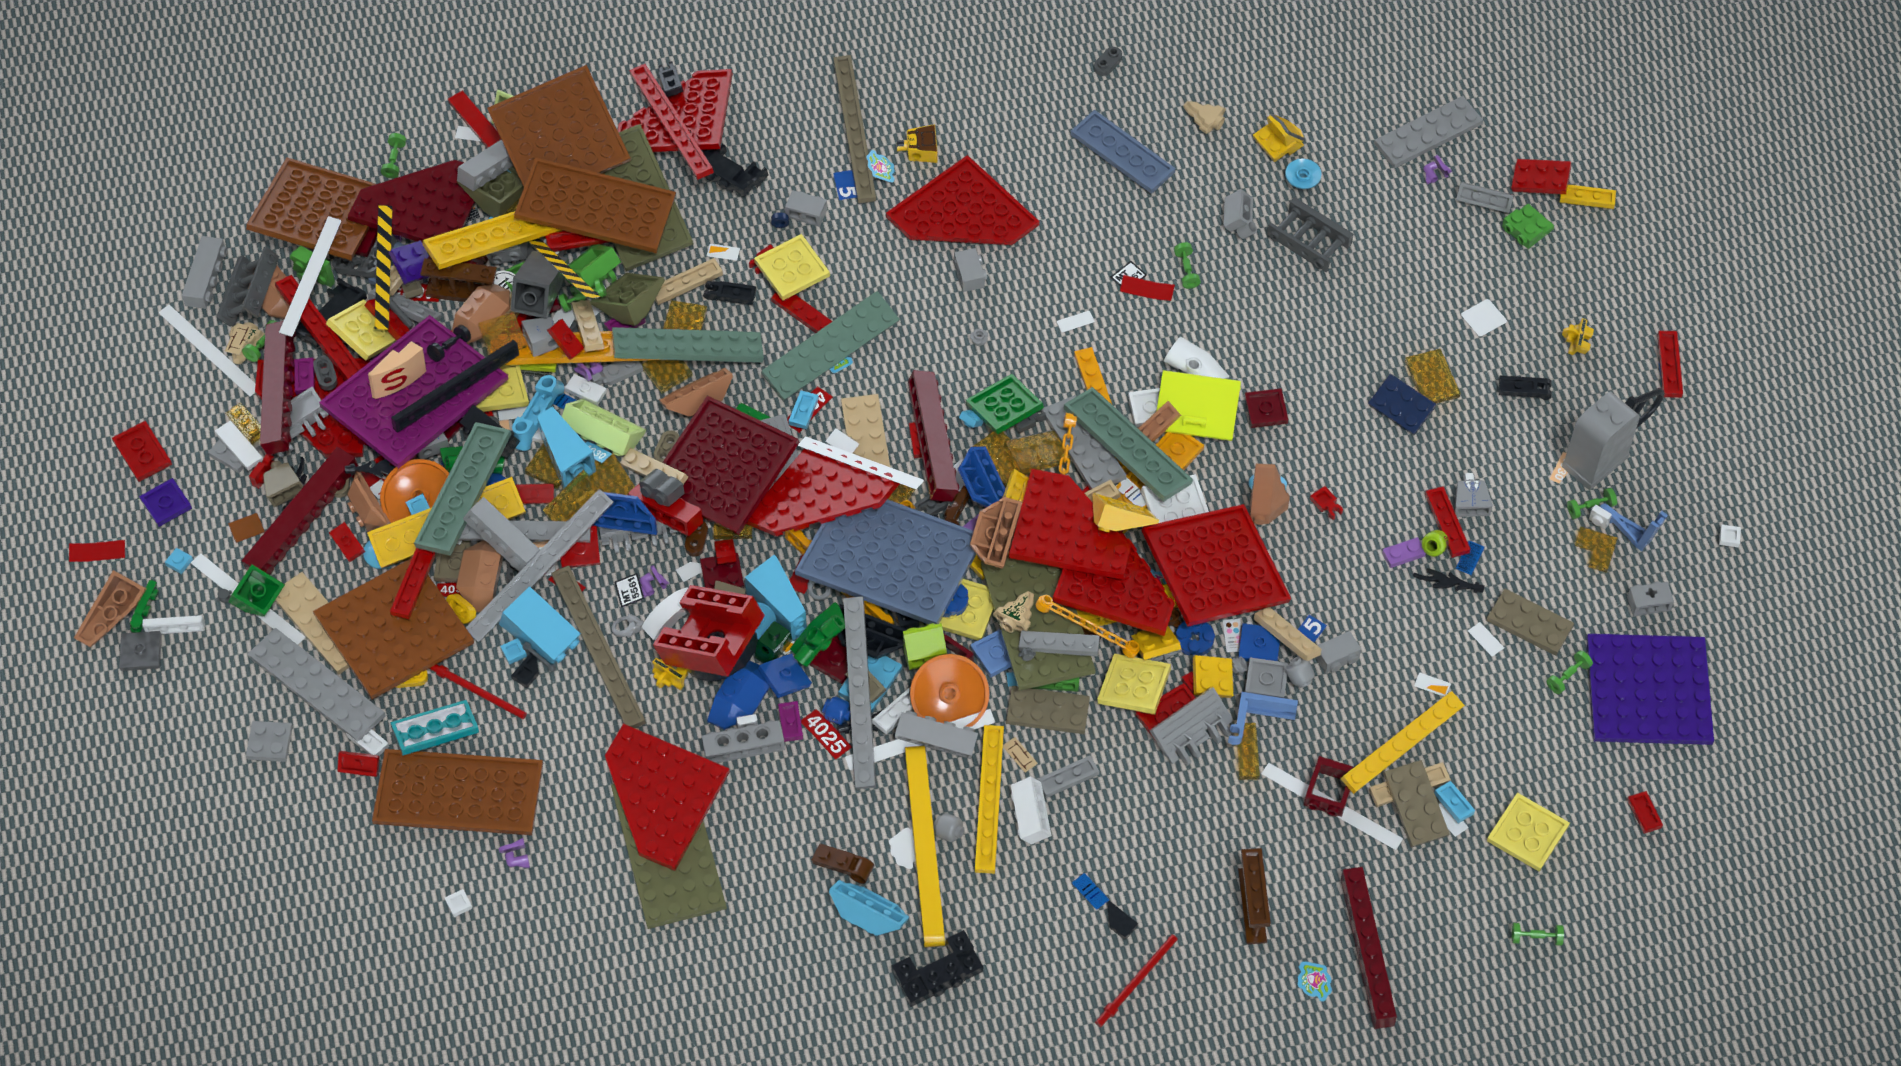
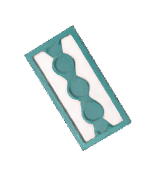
(434, 727)

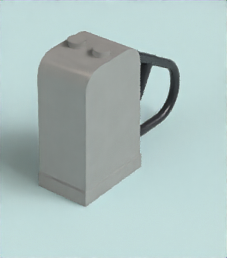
(1605, 436)

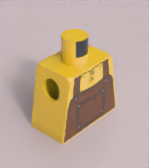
(920, 144)

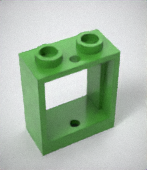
(594, 263)

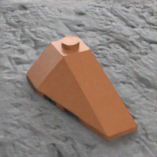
(1268, 495)
(111, 606)

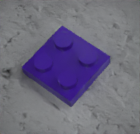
(409, 261)
(165, 502)

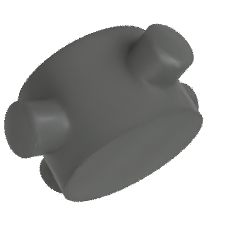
(224, 595)
(1027, 654)

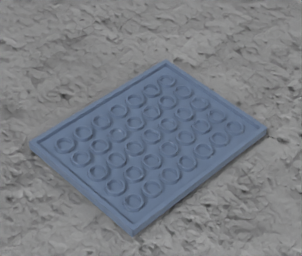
(892, 559)

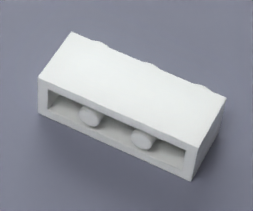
(1030, 810)

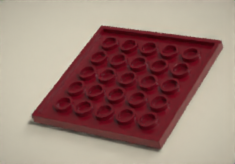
(729, 462)

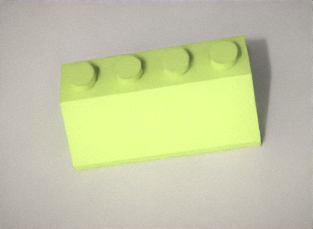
(602, 426)

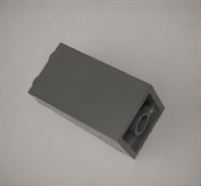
(536, 286)

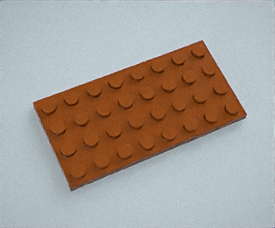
(595, 205)
(458, 792)

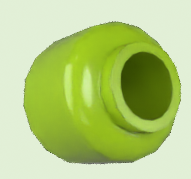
(1435, 543)

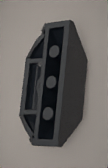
(881, 636)

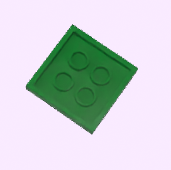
(1004, 404)

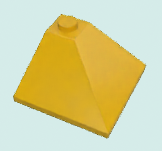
(1119, 515)

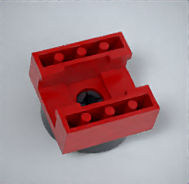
(715, 637)

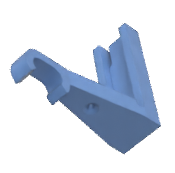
(1636, 534)
(1261, 705)

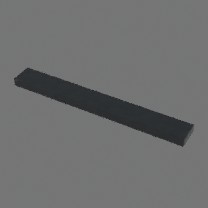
(455, 386)

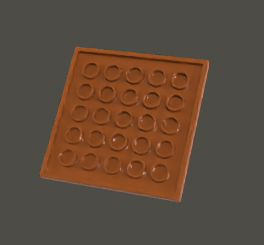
(560, 124)
(302, 200)
(389, 648)

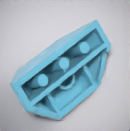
(867, 908)

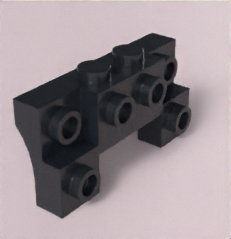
(732, 175)
(341, 297)
(941, 974)

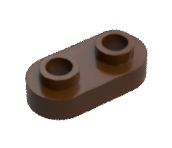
(698, 537)

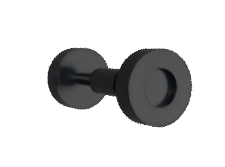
(436, 351)

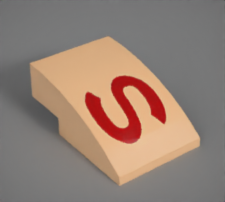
(397, 371)

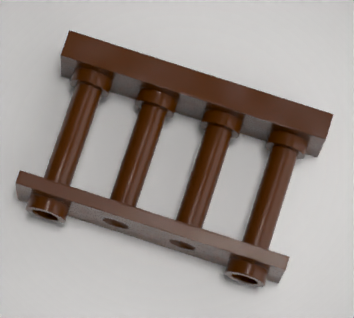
(450, 288)
(1254, 896)

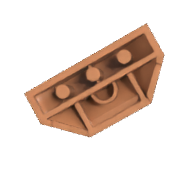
(274, 303)
(483, 304)
(690, 397)
(365, 505)
(995, 531)
(479, 574)

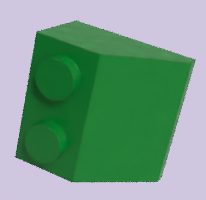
(256, 592)

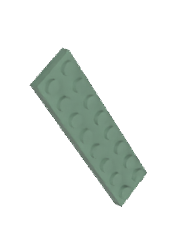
(687, 345)
(830, 346)
(1128, 444)
(462, 488)

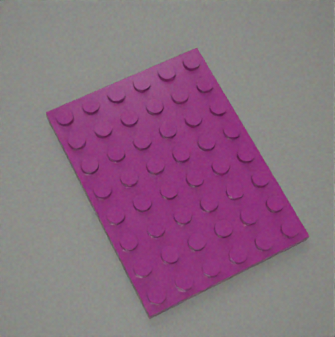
(371, 417)

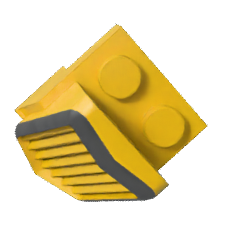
(1279, 137)

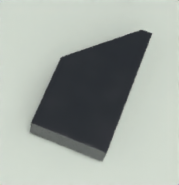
(527, 671)
(1120, 922)

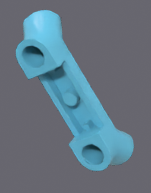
(526, 426)

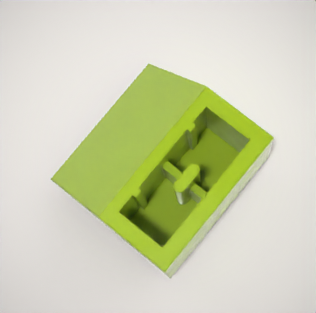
(923, 644)

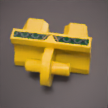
(1575, 336)
(667, 675)

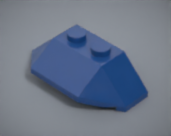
(981, 477)
(627, 514)
(738, 696)

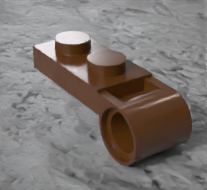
(960, 500)
(855, 866)

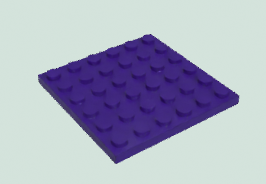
(1650, 689)

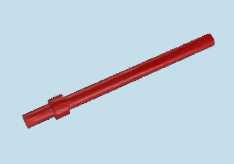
(444, 672)
(1112, 1008)

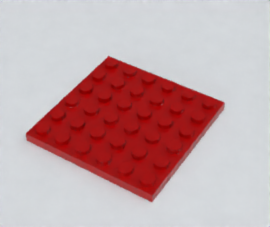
(1216, 565)

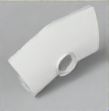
(1193, 360)

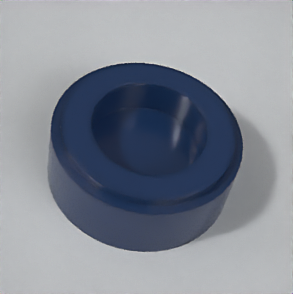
(780, 220)

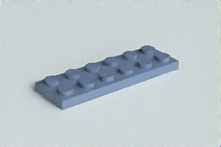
(1123, 151)

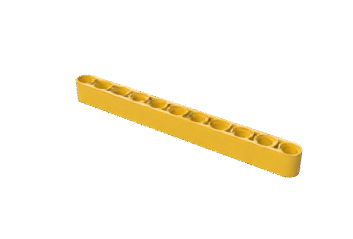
(924, 846)

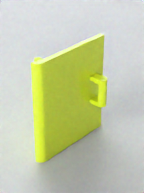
(1204, 402)

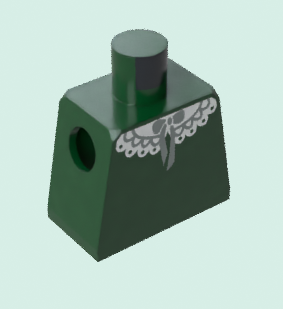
(775, 641)

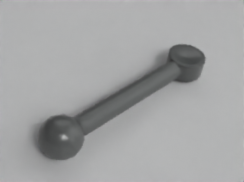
(527, 647)

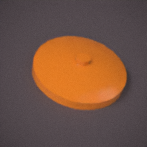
(408, 482)
(949, 689)

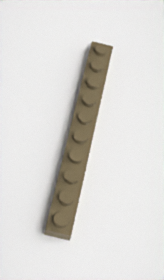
(854, 129)
(598, 648)

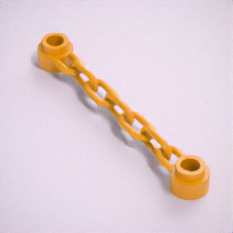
(1069, 422)
(1045, 603)

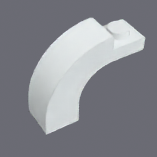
(665, 614)

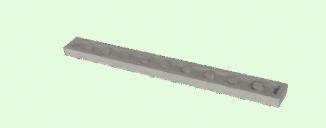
(540, 564)
(859, 693)

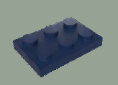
(1402, 404)

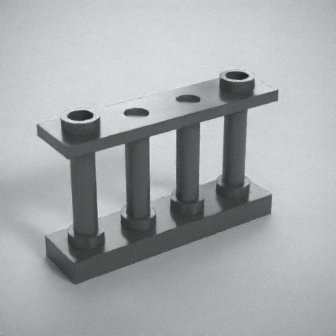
(1313, 219)
(239, 283)

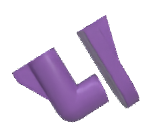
(1430, 174)
(585, 372)
(647, 578)
(521, 861)

